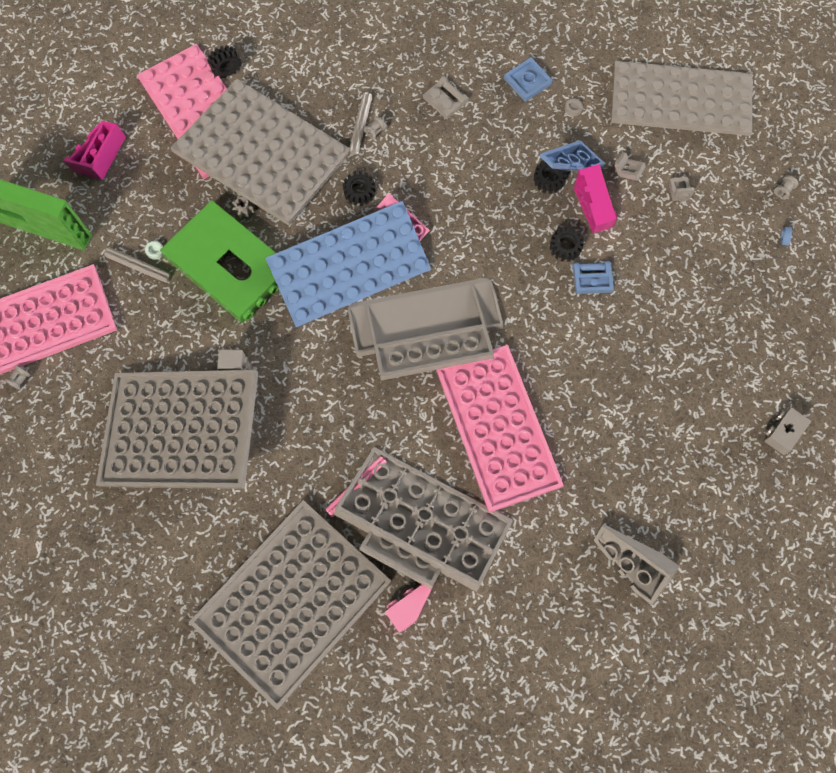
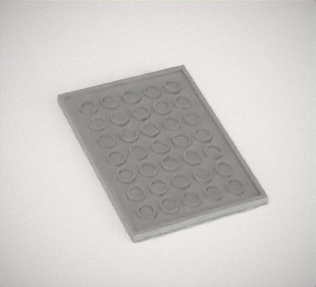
(261, 151)
(179, 430)
(290, 604)

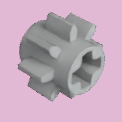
(242, 211)

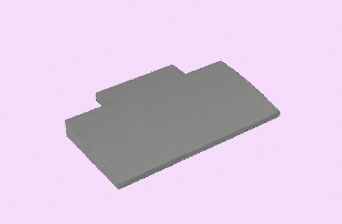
(422, 524)

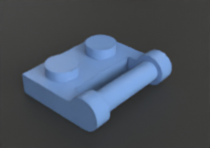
(593, 282)

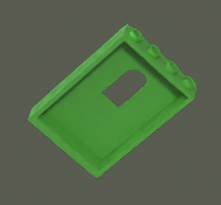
(41, 215)
(204, 242)

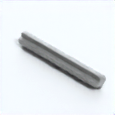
(360, 123)
(137, 265)

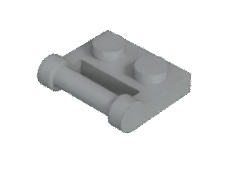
(442, 101)

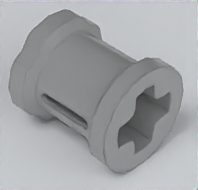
(375, 127)
(787, 185)
(22, 376)

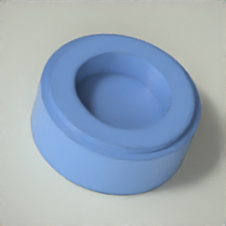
(786, 235)

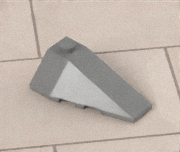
(644, 566)

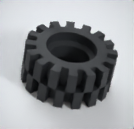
(224, 61)
(547, 185)
(363, 197)
(571, 235)

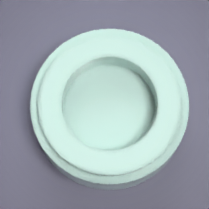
(153, 250)

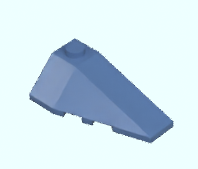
(571, 157)

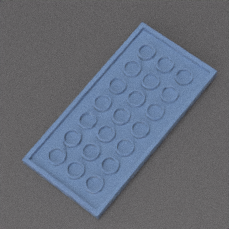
(348, 263)

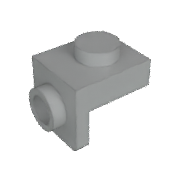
(629, 168)
(680, 189)

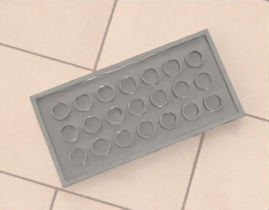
(682, 98)

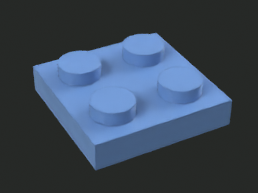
(528, 79)

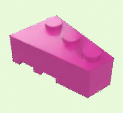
(97, 152)
(595, 198)

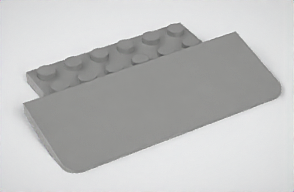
(427, 328)

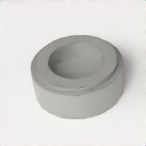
(573, 107)

